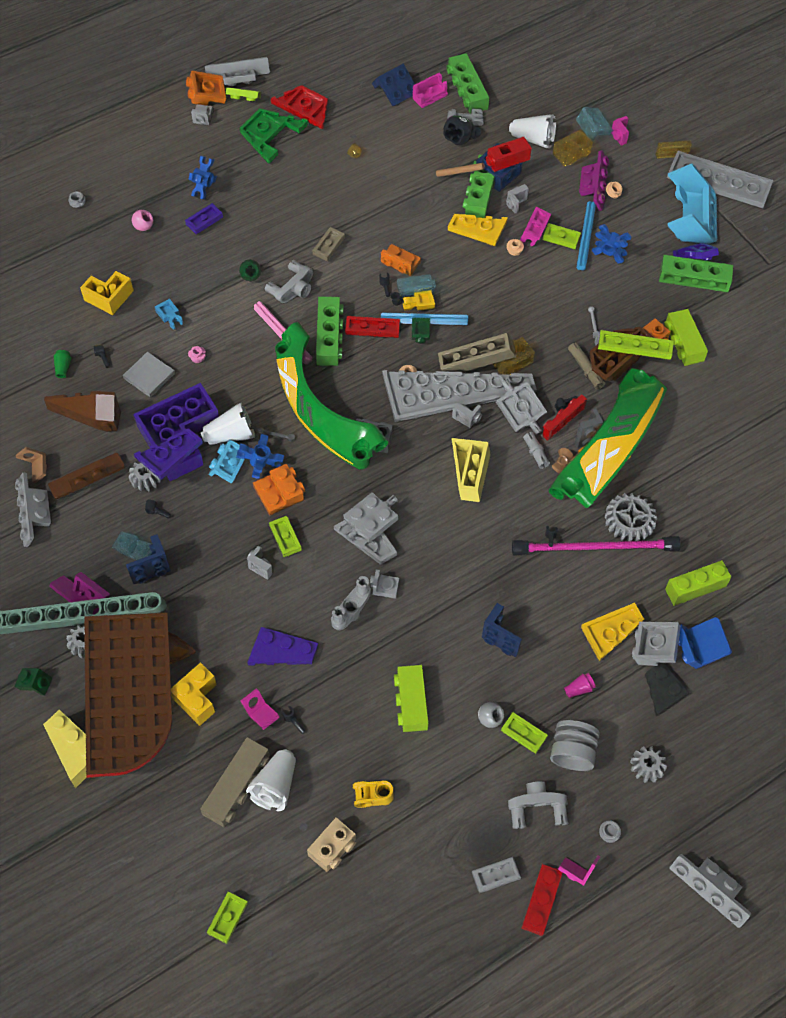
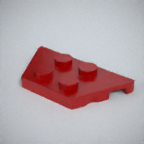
(304, 104)

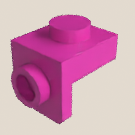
(620, 130)

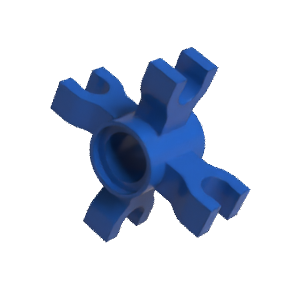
(202, 177)
(611, 243)
(259, 456)

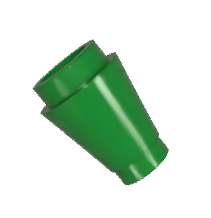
(61, 363)

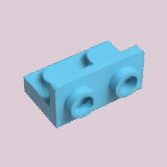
(226, 463)

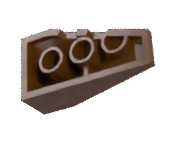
(95, 410)

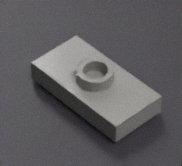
(496, 875)

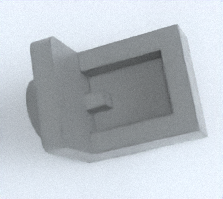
(516, 196)

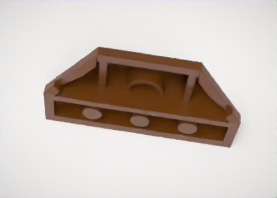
(613, 364)

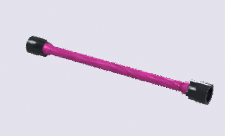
(669, 544)

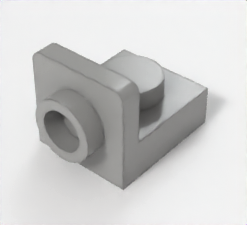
(202, 114)
(465, 415)
(258, 564)
(384, 585)

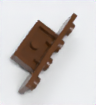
(86, 475)

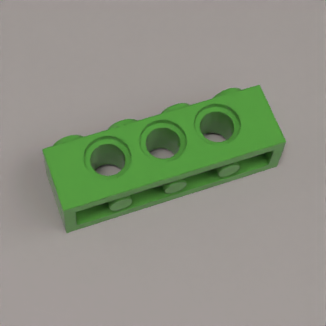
(467, 83)
(478, 193)
(696, 273)
(328, 331)

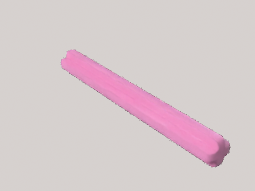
(276, 325)

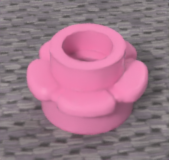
(197, 358)

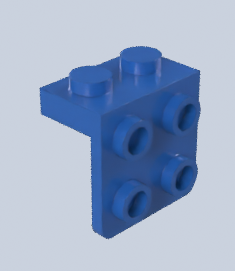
(704, 643)

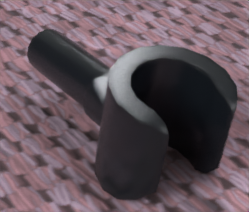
(385, 282)
(396, 298)
(99, 350)
(561, 403)
(150, 508)
(551, 535)
(292, 718)

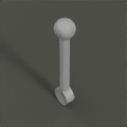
(591, 309)

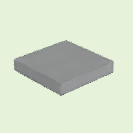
(148, 374)

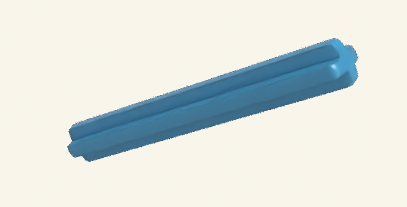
(586, 236)
(445, 319)

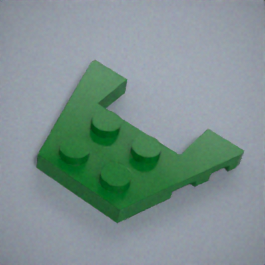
(264, 127)

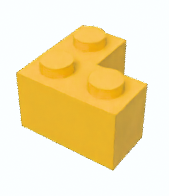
(107, 295)
(191, 692)

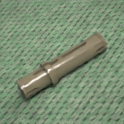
(585, 364)

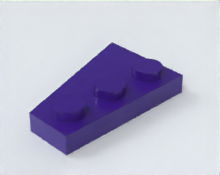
(168, 455)
(281, 648)

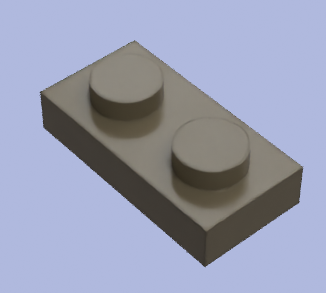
(328, 244)

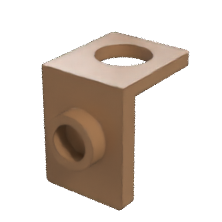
(38, 462)

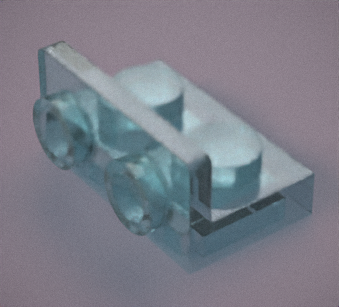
(593, 122)
(409, 285)

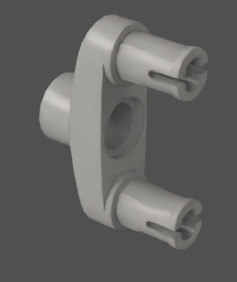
(295, 286)
(357, 599)
(538, 796)

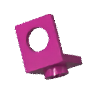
(261, 712)
(575, 871)

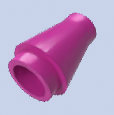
(581, 685)

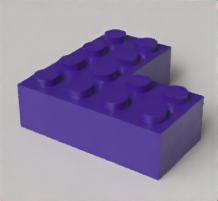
(173, 415)

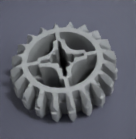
(639, 512)

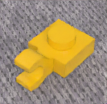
(422, 300)

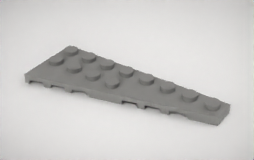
(431, 393)

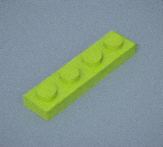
(635, 344)

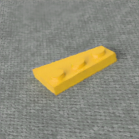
(480, 229)
(611, 629)

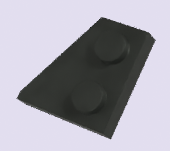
(664, 688)

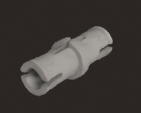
(536, 450)

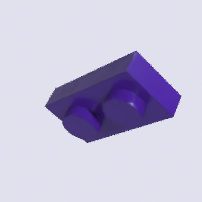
(204, 218)

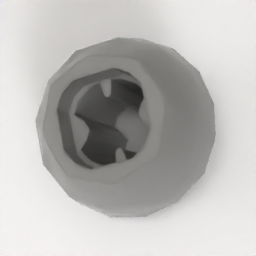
(491, 714)

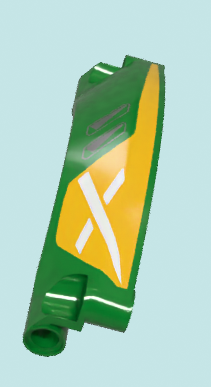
(338, 434)
(614, 441)

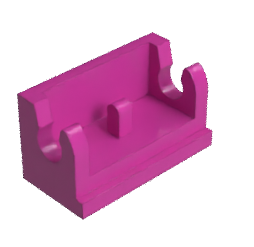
(429, 90)
(535, 226)

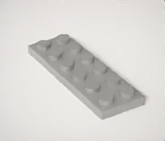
(727, 180)

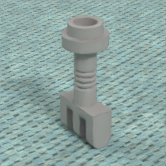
(476, 116)

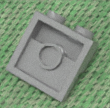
(656, 643)

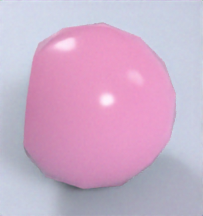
(142, 220)

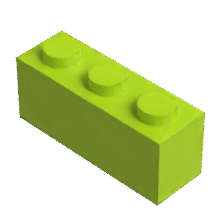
(686, 337)
(698, 583)
(411, 698)

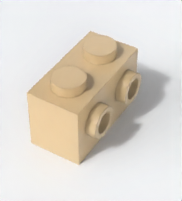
(332, 845)

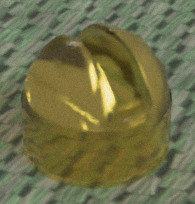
(354, 151)

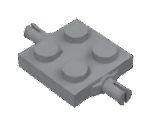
(521, 406)
(370, 517)

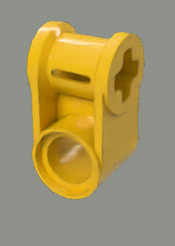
(371, 795)

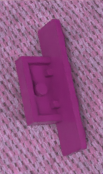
(594, 180)
(80, 590)

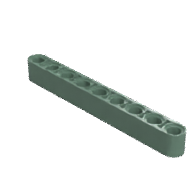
(86, 608)

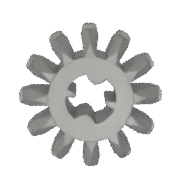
(142, 477)
(75, 641)
(656, 763)

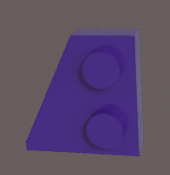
(697, 251)

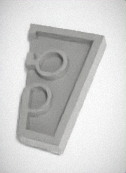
(378, 549)

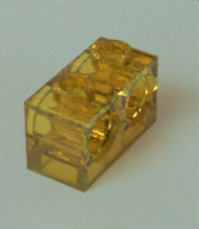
(572, 148)
(521, 360)

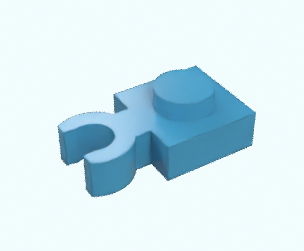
(169, 312)

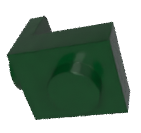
(420, 329)
(33, 680)

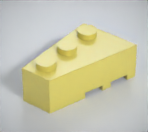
(471, 467)
(69, 744)

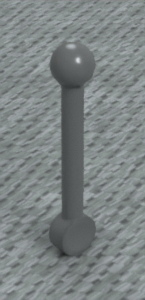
(291, 437)

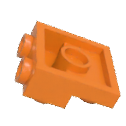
(205, 88)
(279, 489)

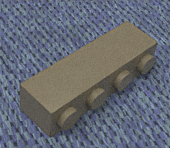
(477, 354)
(232, 785)

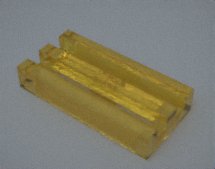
(669, 149)

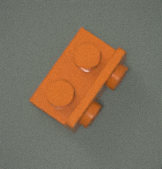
(400, 259)

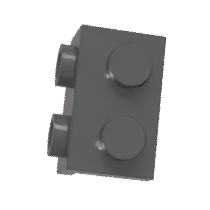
(588, 428)

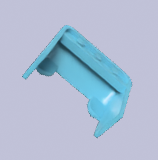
(699, 206)

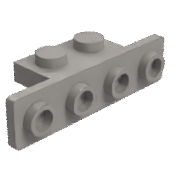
(239, 71)
(33, 508)
(713, 886)

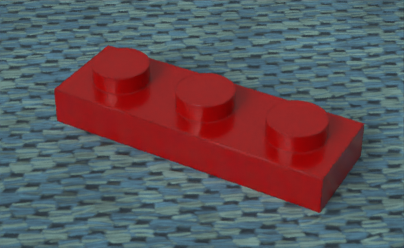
(372, 326)
(564, 416)
(542, 900)

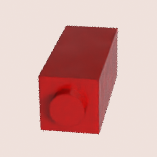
(508, 154)

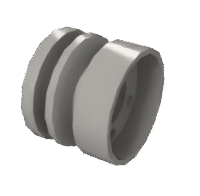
(575, 745)

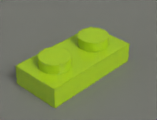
(249, 94)
(561, 236)
(285, 536)
(524, 732)
(227, 917)

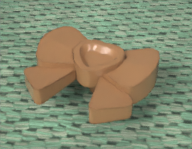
(564, 458)

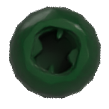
(250, 270)

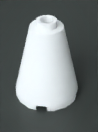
(536, 130)
(230, 425)
(274, 781)

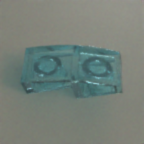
(131, 546)

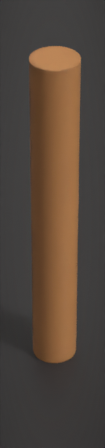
(462, 169)

